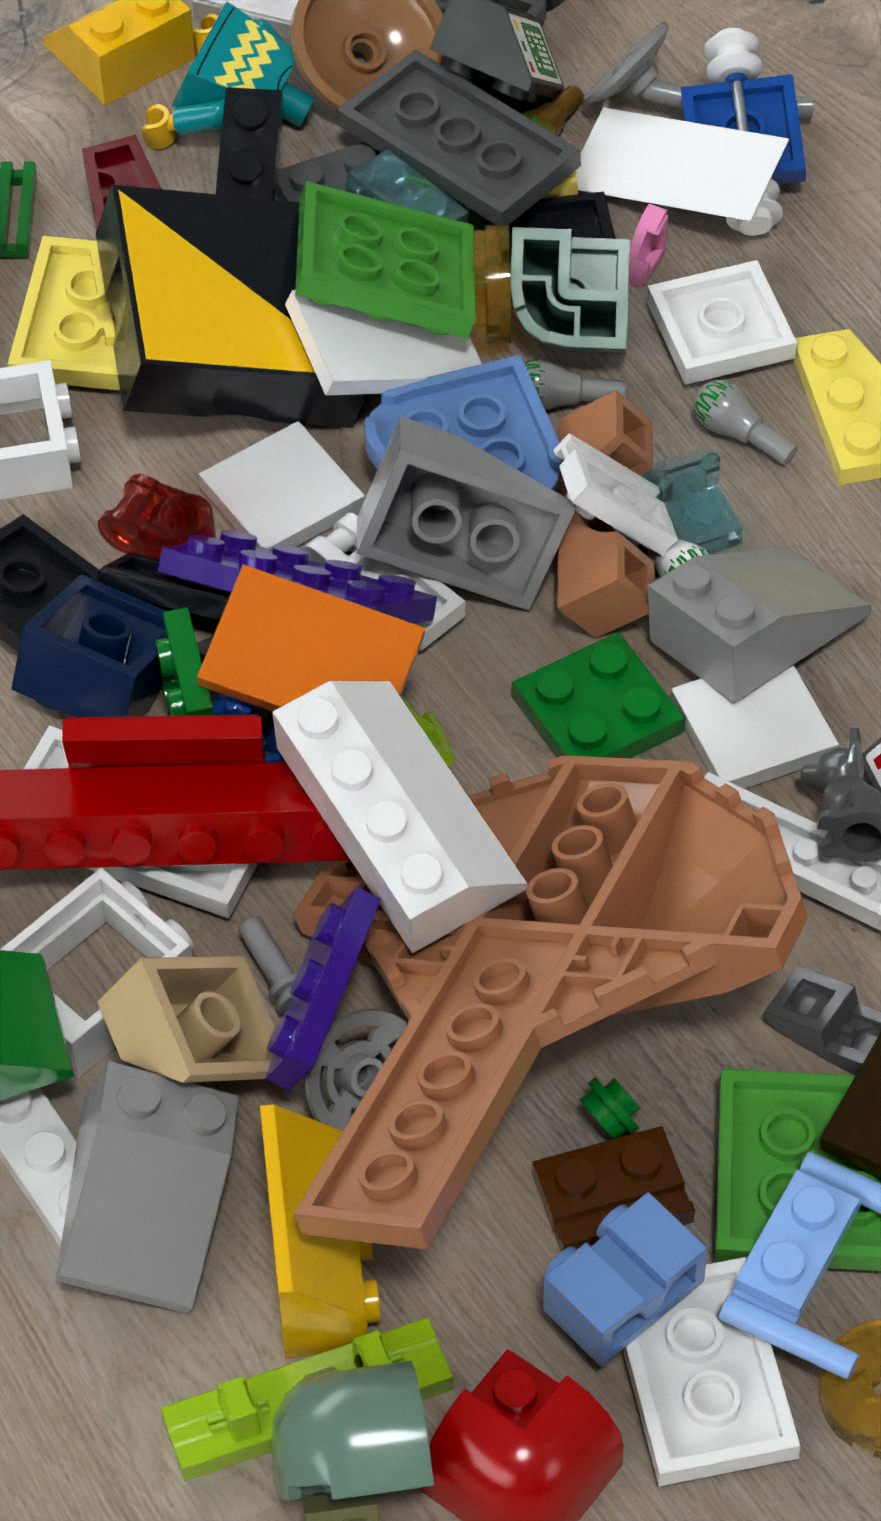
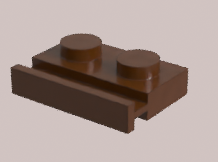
(593, 1180)

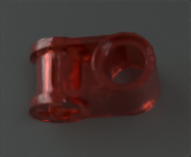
(155, 518)

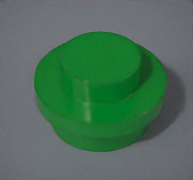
(611, 1107)

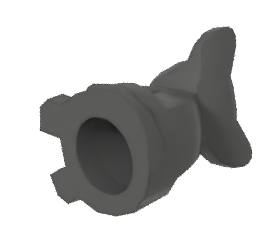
(848, 803)

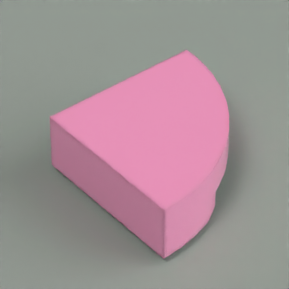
(648, 244)

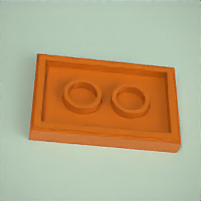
(293, 638)

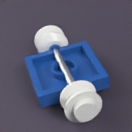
(751, 105)

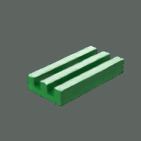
(27, 180)

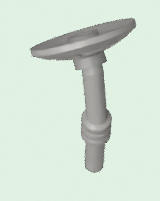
(639, 77)
(347, 1065)

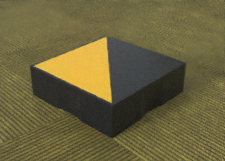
(204, 310)

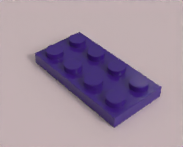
(219, 562)

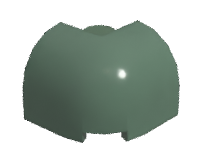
(571, 289)
(352, 1434)

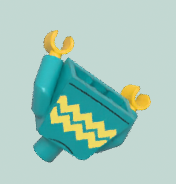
(232, 54)

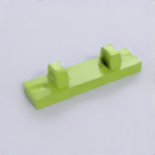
(238, 1416)

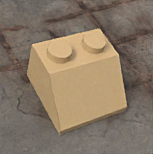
(190, 1019)

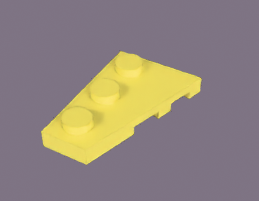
(68, 316)

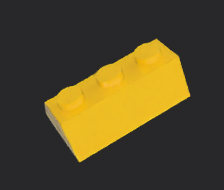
(317, 1277)

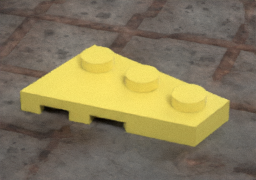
(845, 400)

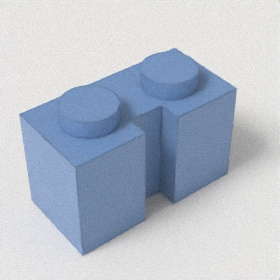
(625, 1279)

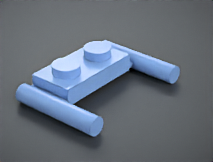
(794, 1257)

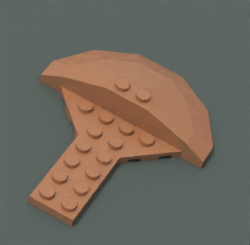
(633, 901)

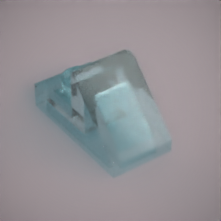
(695, 500)

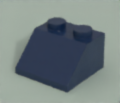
(92, 653)

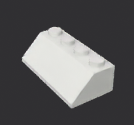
(395, 808)

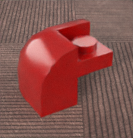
(523, 1448)

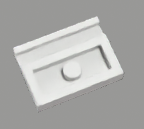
(614, 495)

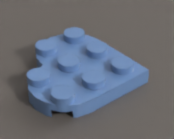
(484, 404)

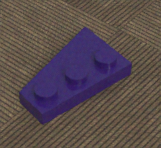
(319, 987)

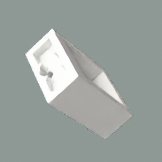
(43, 464)
(75, 919)

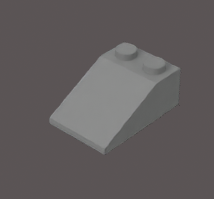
(461, 516)
(748, 615)
(146, 1186)

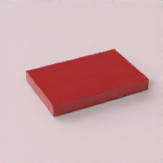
(163, 740)

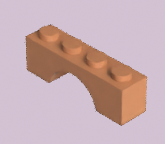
(599, 570)

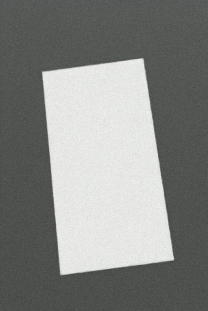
(678, 163)

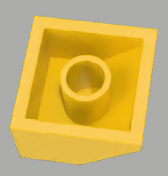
(125, 45)

